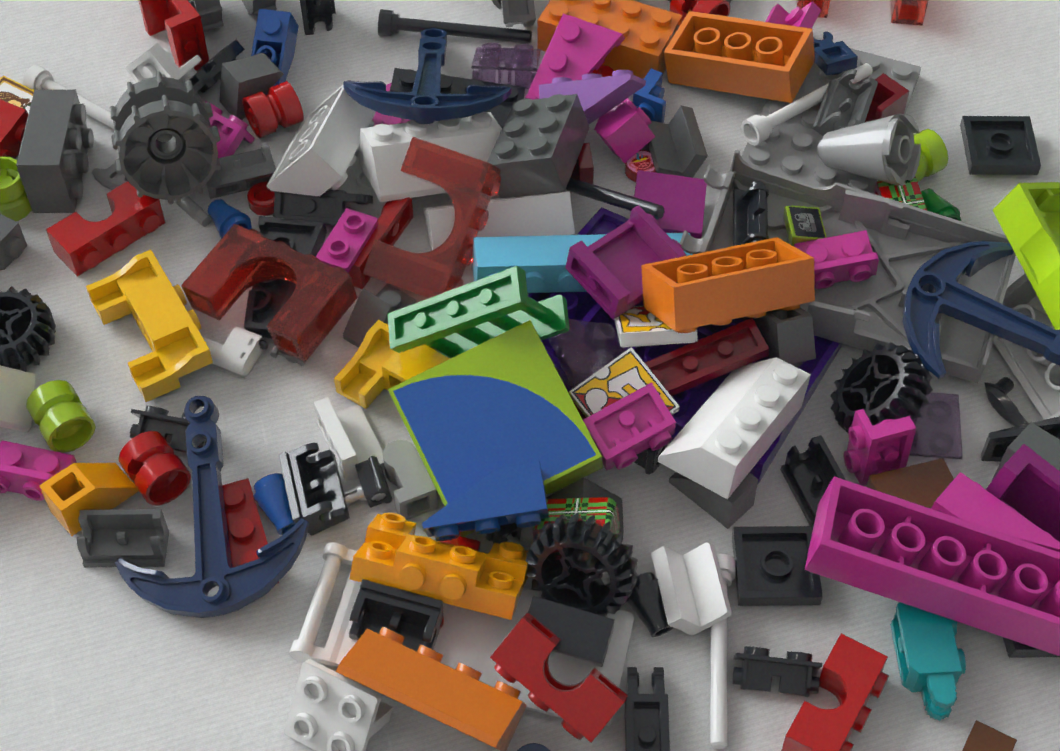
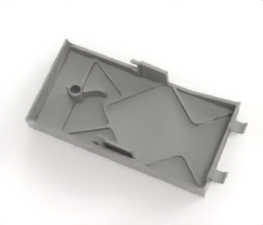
(902, 237)

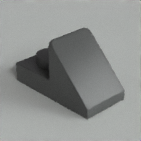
(372, 308)

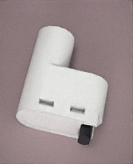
(238, 351)

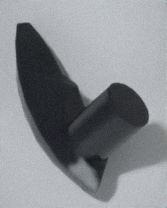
(1001, 403)

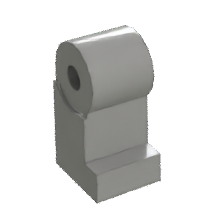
(406, 470)

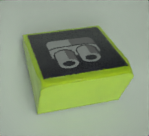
(803, 224)

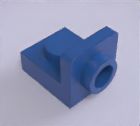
(651, 96)

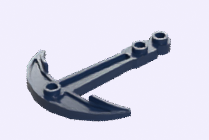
(425, 101)
(947, 296)
(212, 548)

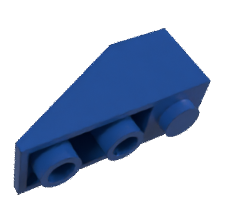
(276, 38)
(500, 498)

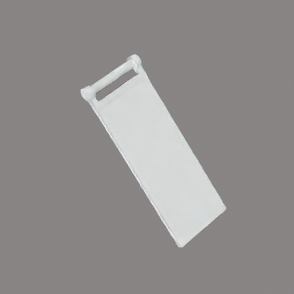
(464, 637)

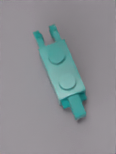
(928, 657)

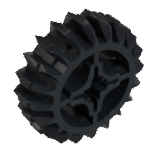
(27, 329)
(877, 389)
(586, 554)

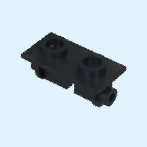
(750, 214)
(158, 420)
(794, 671)

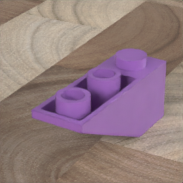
(595, 92)

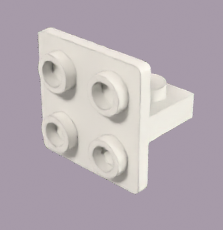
(161, 60)
(333, 711)

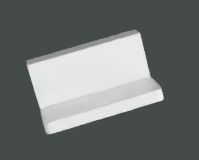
(347, 436)
(691, 588)

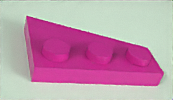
(574, 51)

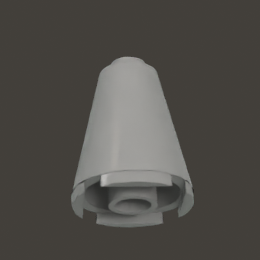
(874, 149)

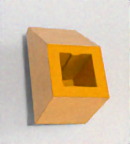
(85, 488)

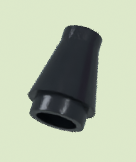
(648, 604)

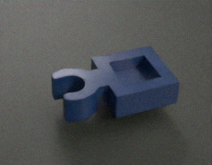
(833, 57)

